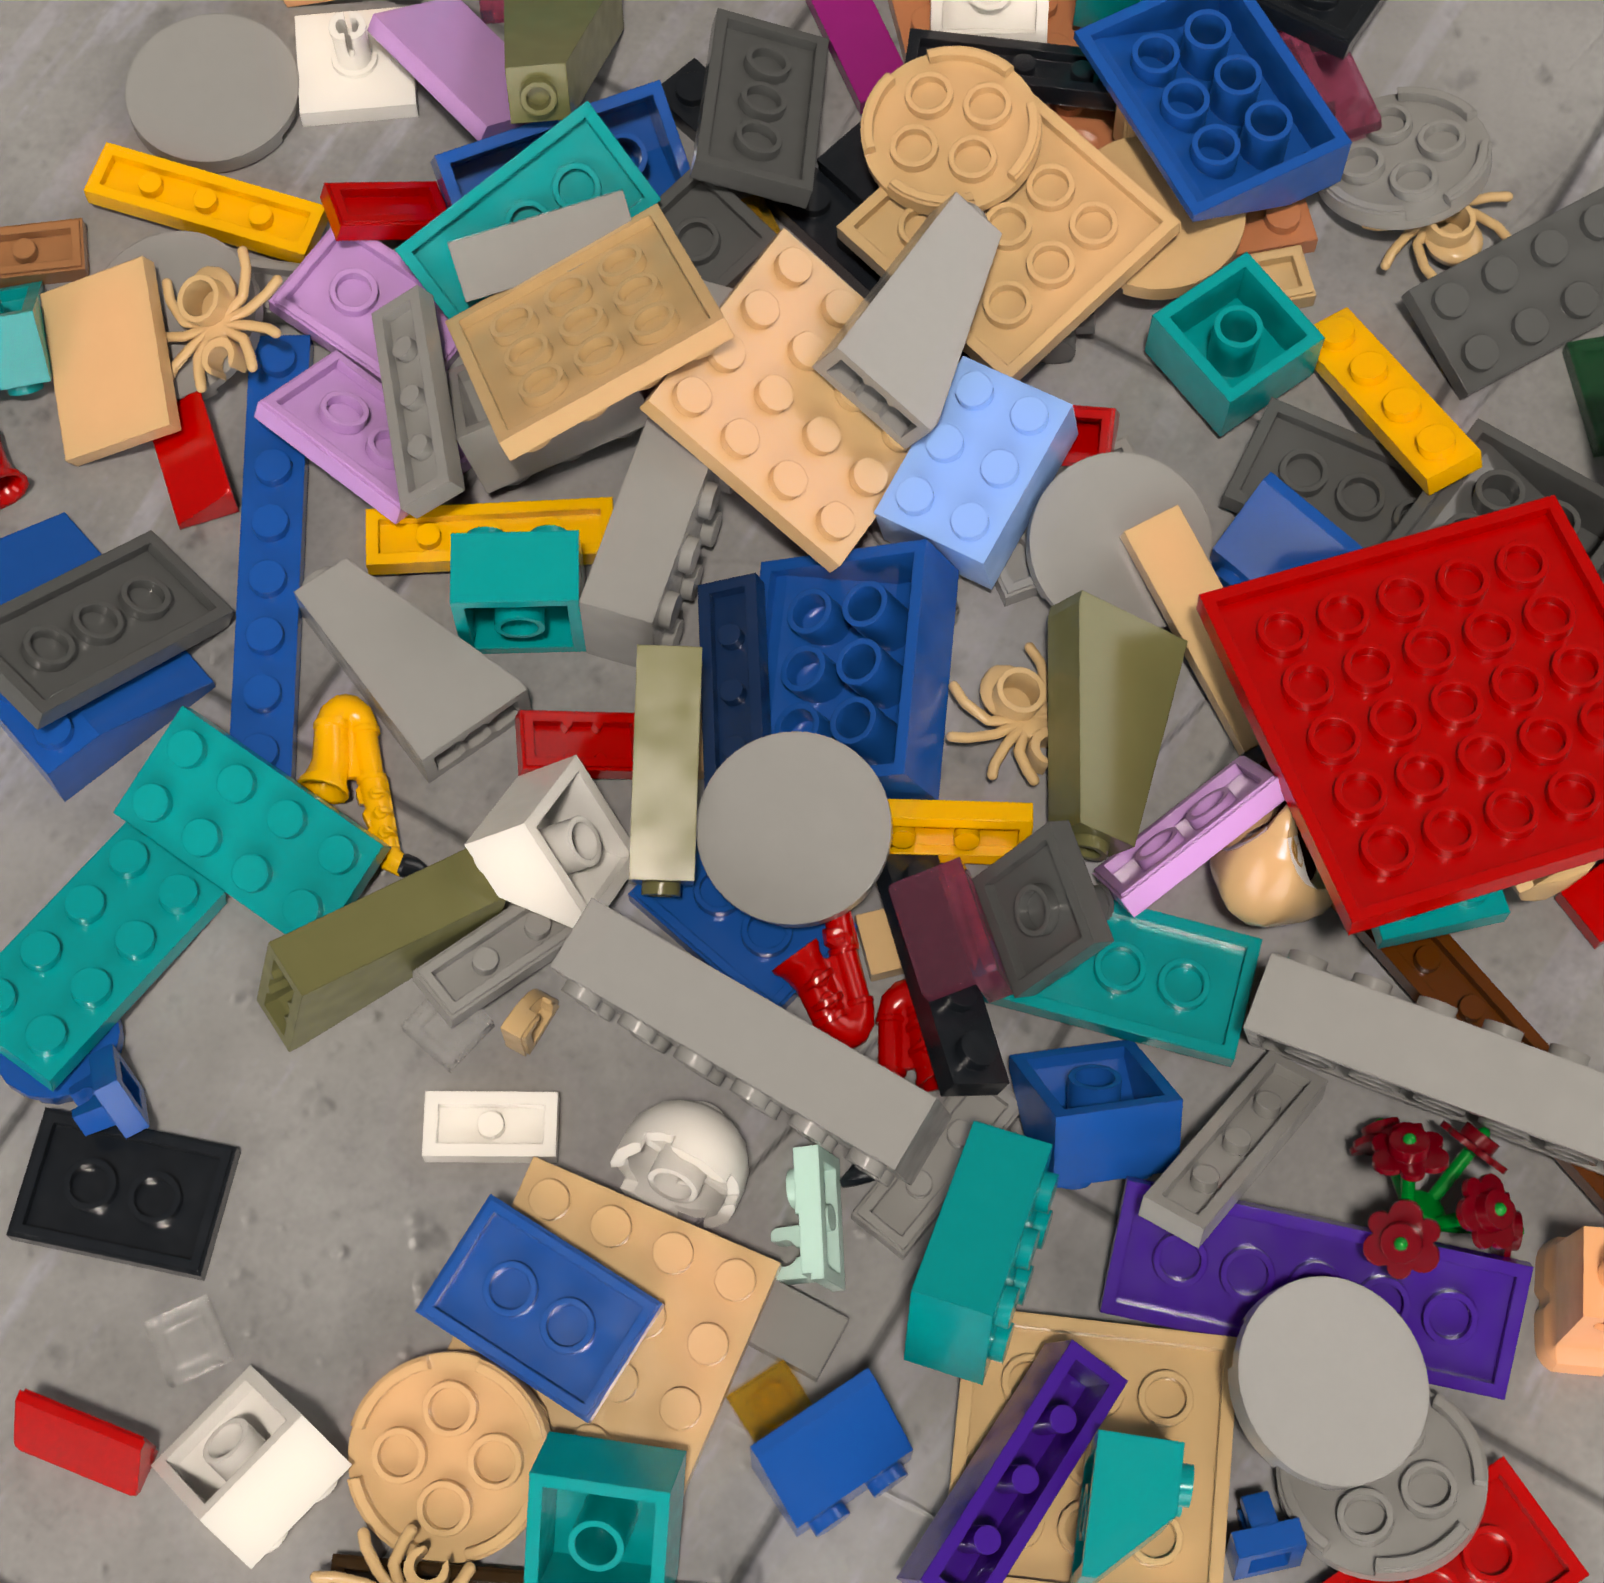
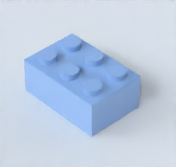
(979, 471)

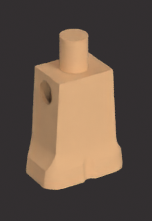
(1571, 1303)

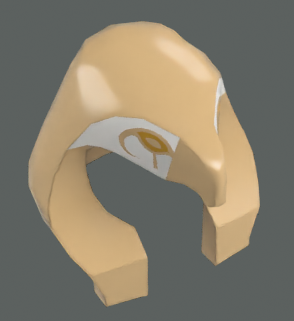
(1266, 875)

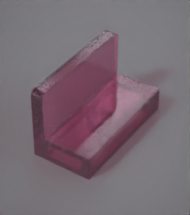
(1339, 86)
(948, 933)

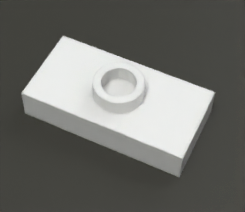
(490, 1126)

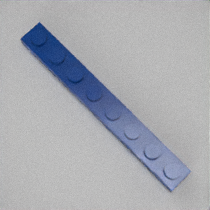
(270, 567)

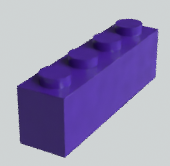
(1017, 1469)

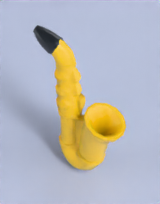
(347, 750)

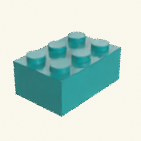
(981, 1254)

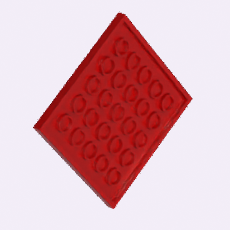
(1430, 707)

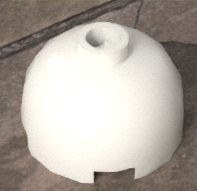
(684, 1161)

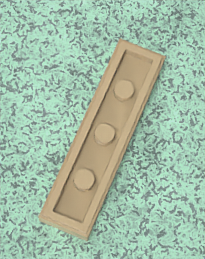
(1175, 576)

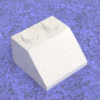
(553, 843)
(251, 1467)

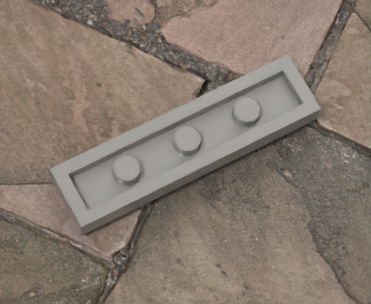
(417, 402)
(1232, 1149)

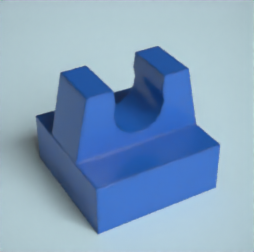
(109, 1096)
(1263, 1541)

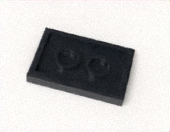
(124, 1200)

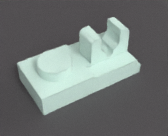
(816, 1196)

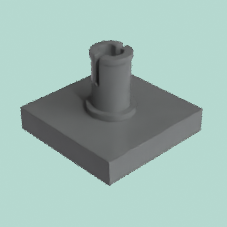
(1044, 909)

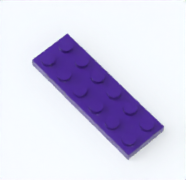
(1459, 1313)

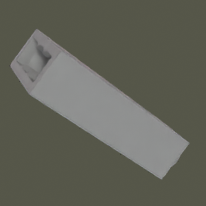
(912, 326)
(413, 672)

